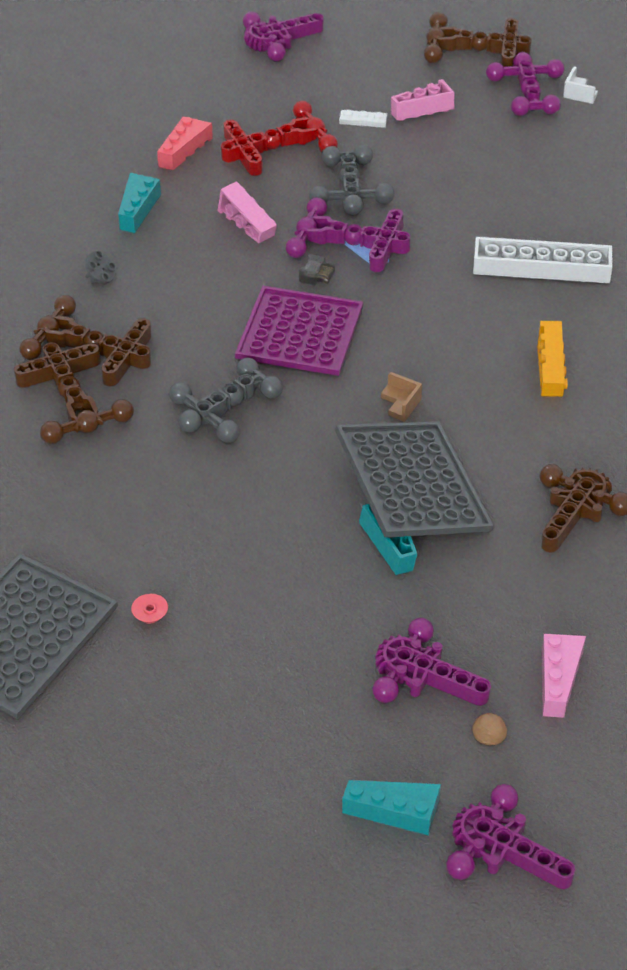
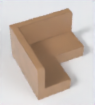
(403, 393)

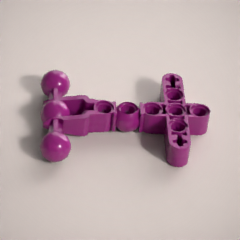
(324, 230)

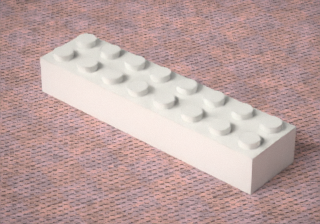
(543, 259)

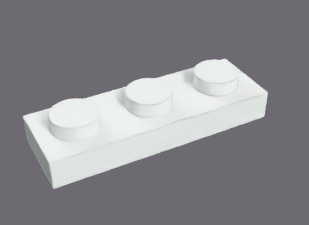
(363, 118)

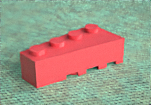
(183, 142)

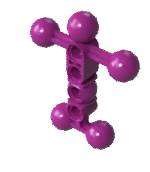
(529, 85)

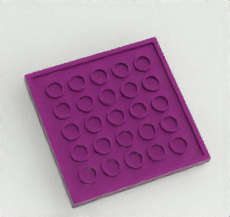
(300, 330)

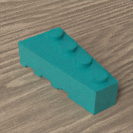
(138, 200)
(397, 551)
(393, 803)

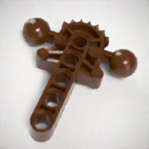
(580, 498)

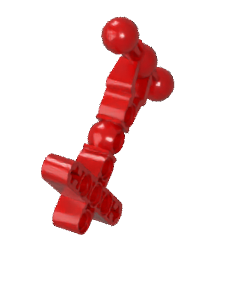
(249, 147)

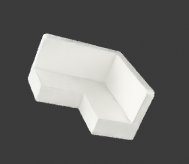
(577, 88)

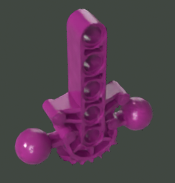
(275, 34)
(406, 657)
(490, 819)

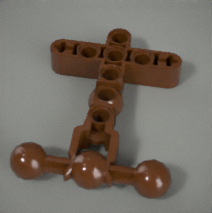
(454, 39)
(121, 352)
(60, 367)

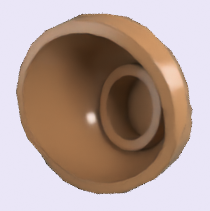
(489, 729)

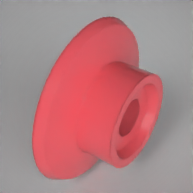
(149, 608)

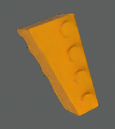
(551, 359)

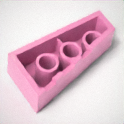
(423, 101)
(246, 212)
(559, 668)

